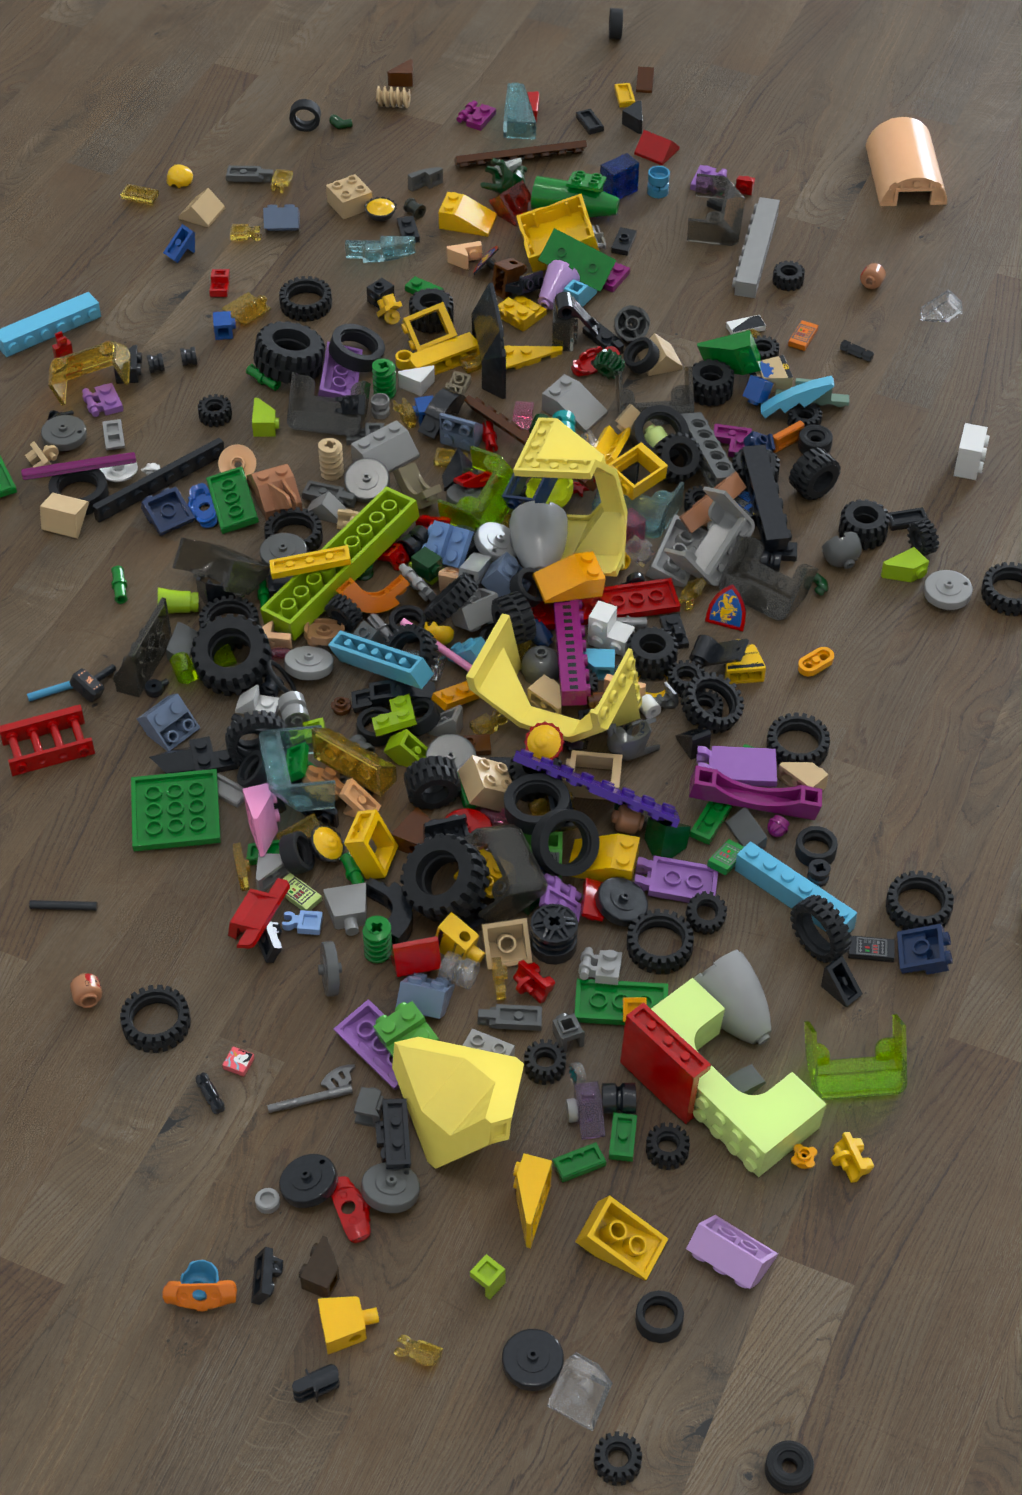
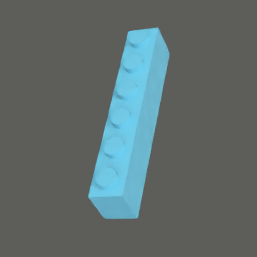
(47, 323)
(381, 659)
(785, 882)

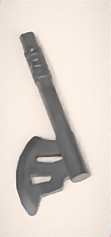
(344, 1089)

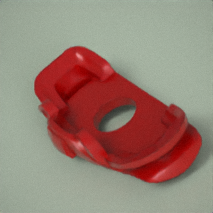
(583, 365)
(356, 1223)

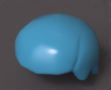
(200, 1272)

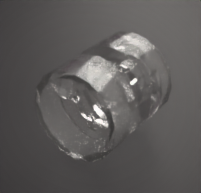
(461, 971)

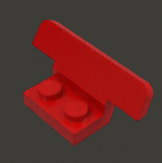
(256, 913)

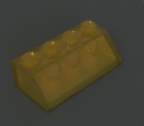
(353, 760)

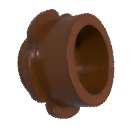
(341, 706)

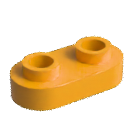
(816, 661)

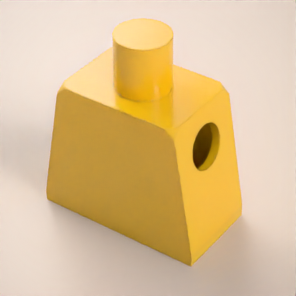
(344, 1321)

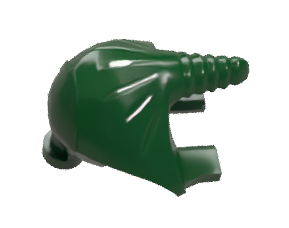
(508, 177)

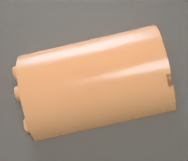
(904, 161)

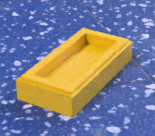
(624, 94)

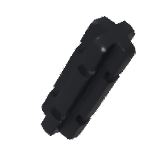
(856, 350)
(210, 1093)

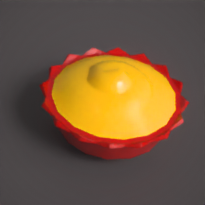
(544, 740)

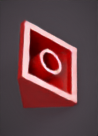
(655, 148)
(416, 956)

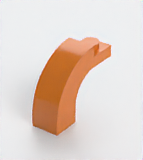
(374, 601)

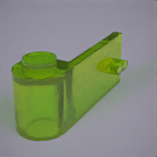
(184, 667)

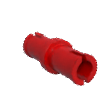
(489, 437)

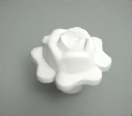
(150, 468)

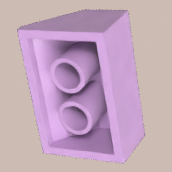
(731, 1251)

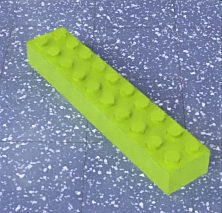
(367, 537)

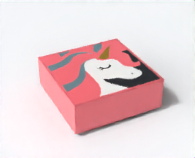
(238, 1061)

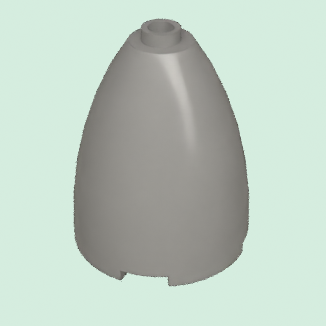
(538, 533)
(741, 994)

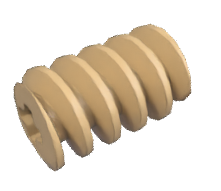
(392, 97)
(331, 459)

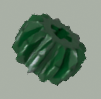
(608, 362)

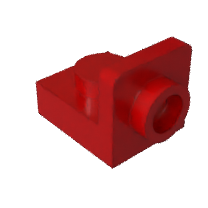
(745, 184)
(395, 555)

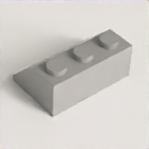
(388, 445)

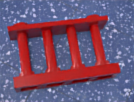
(44, 724)

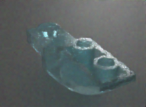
(381, 250)

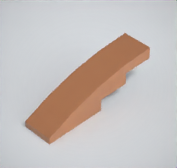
(698, 514)

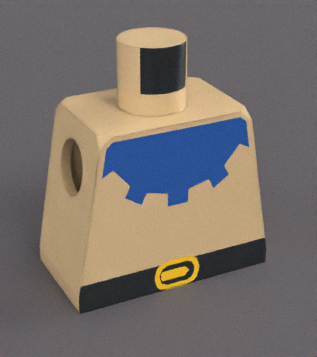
(776, 371)

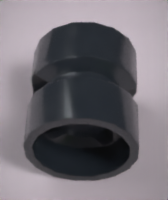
(414, 540)
(618, 1098)

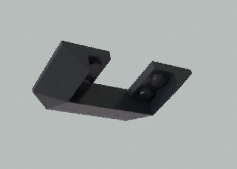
(489, 334)

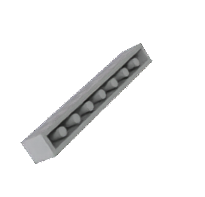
(755, 247)

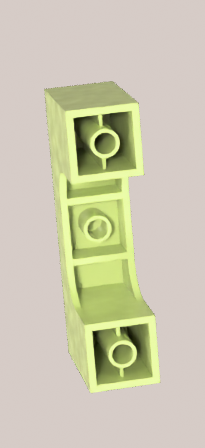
(751, 1126)

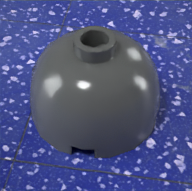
(636, 317)
(842, 551)
(538, 662)

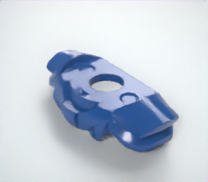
(199, 496)

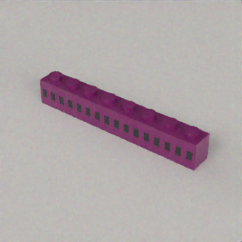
(570, 652)

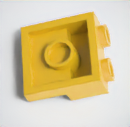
(521, 312)

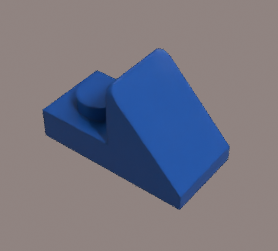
(182, 240)

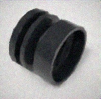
(554, 934)

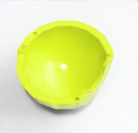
(560, 493)

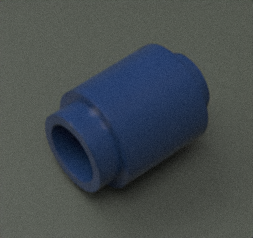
(543, 635)

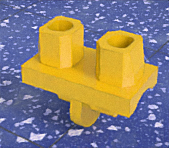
(389, 307)
(849, 1157)

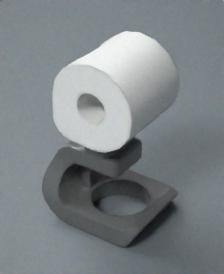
(652, 706)

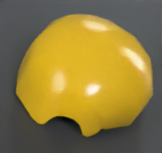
(179, 175)
(443, 634)

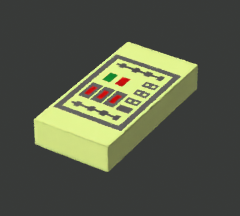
(301, 894)

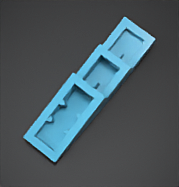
(802, 393)

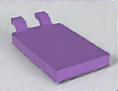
(741, 764)
(674, 878)

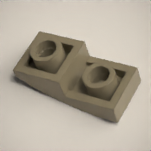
(459, 382)

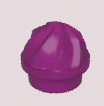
(778, 826)

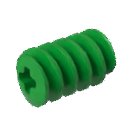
(384, 377)
(377, 939)

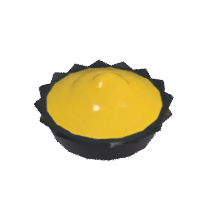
(380, 208)
(326, 843)

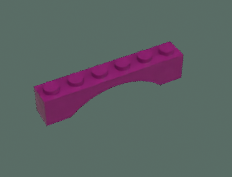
(792, 801)

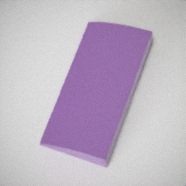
(335, 379)
(360, 1035)

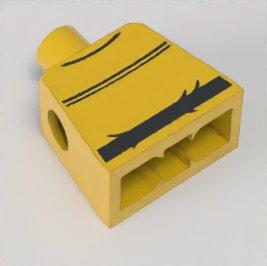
(748, 670)
(459, 938)

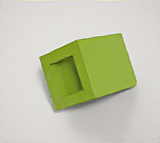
(489, 1275)

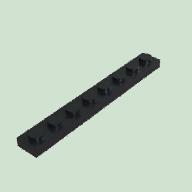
(158, 480)

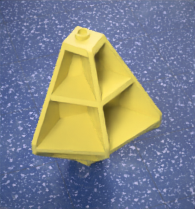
(456, 1096)

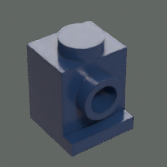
(756, 438)

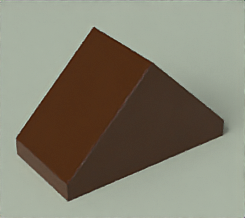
(401, 75)
(645, 79)

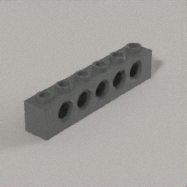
(715, 462)

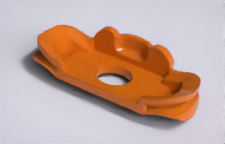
(217, 1294)

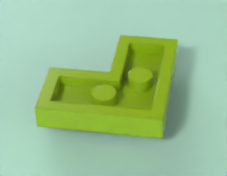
(400, 717)

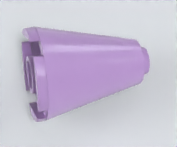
(556, 279)

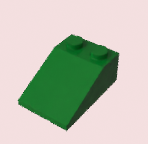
(735, 350)

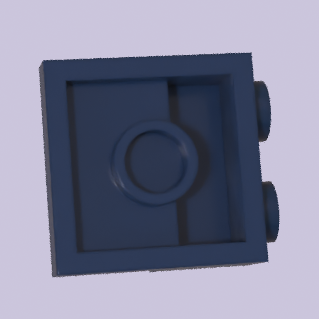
(167, 510)
(924, 949)

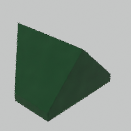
(664, 839)

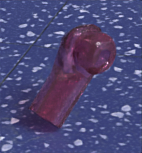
(495, 818)

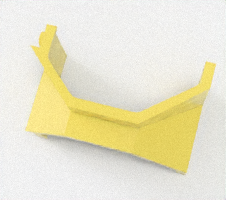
(561, 453)
(496, 682)

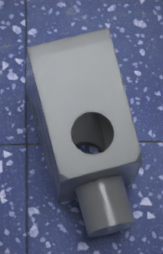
(347, 906)

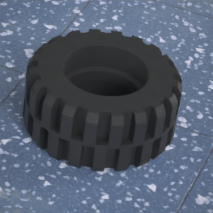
(288, 349)
(227, 631)
(424, 864)

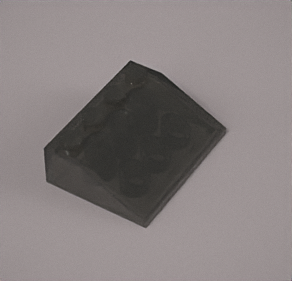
(145, 653)

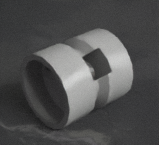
(293, 709)

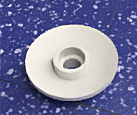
(120, 473)

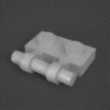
(417, 583)
(602, 967)

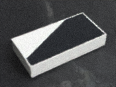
(740, 325)

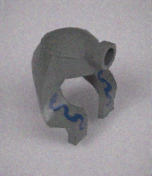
(631, 747)

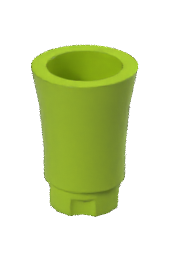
(179, 601)

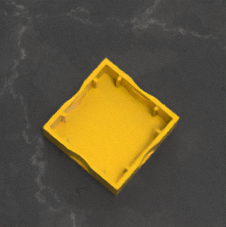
(566, 216)

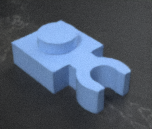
(306, 922)

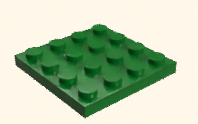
(175, 810)

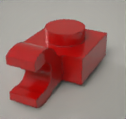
(63, 346)

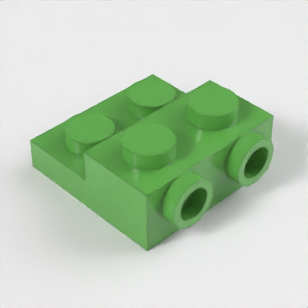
(401, 1025)

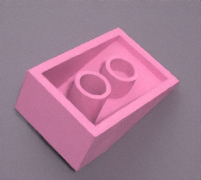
(261, 815)

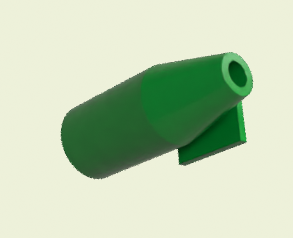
(597, 202)

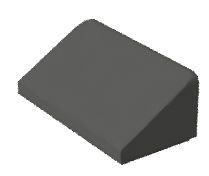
(181, 640)
(746, 829)

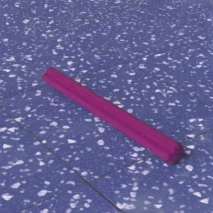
(78, 466)

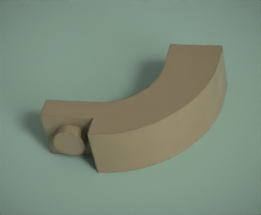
(414, 486)

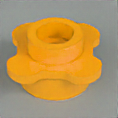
(804, 1162)

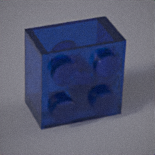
(621, 175)

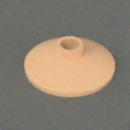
(234, 454)

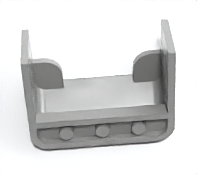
(716, 547)

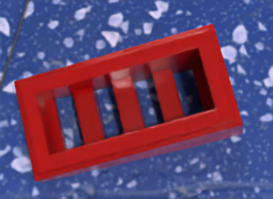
(534, 101)

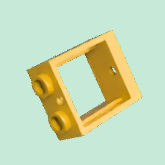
(445, 320)
(649, 461)
(371, 826)

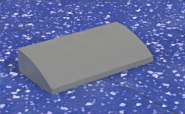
(679, 539)

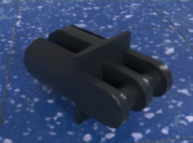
(316, 1383)

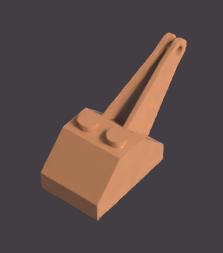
(274, 490)

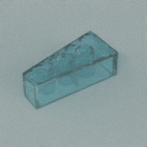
(518, 114)

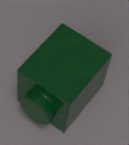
(427, 564)

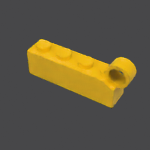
(442, 355)

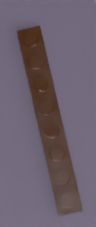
(527, 152)

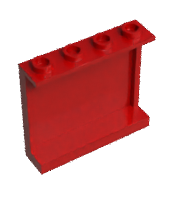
(662, 1061)

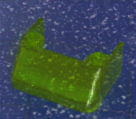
(489, 504)
(858, 1076)

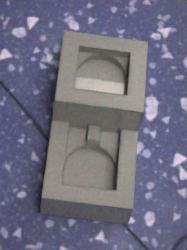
(113, 434)

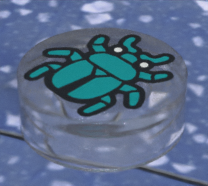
(577, 1073)

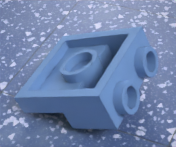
(449, 542)

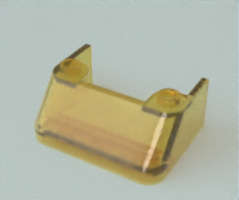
(85, 362)

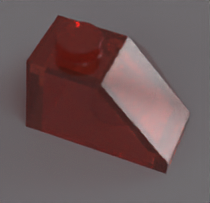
(512, 202)

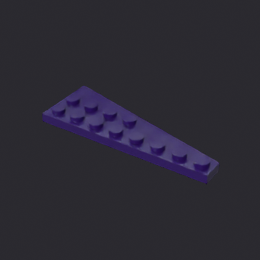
(603, 789)

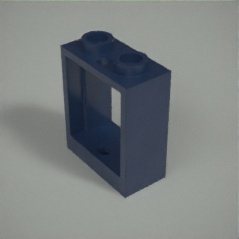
(515, 486)

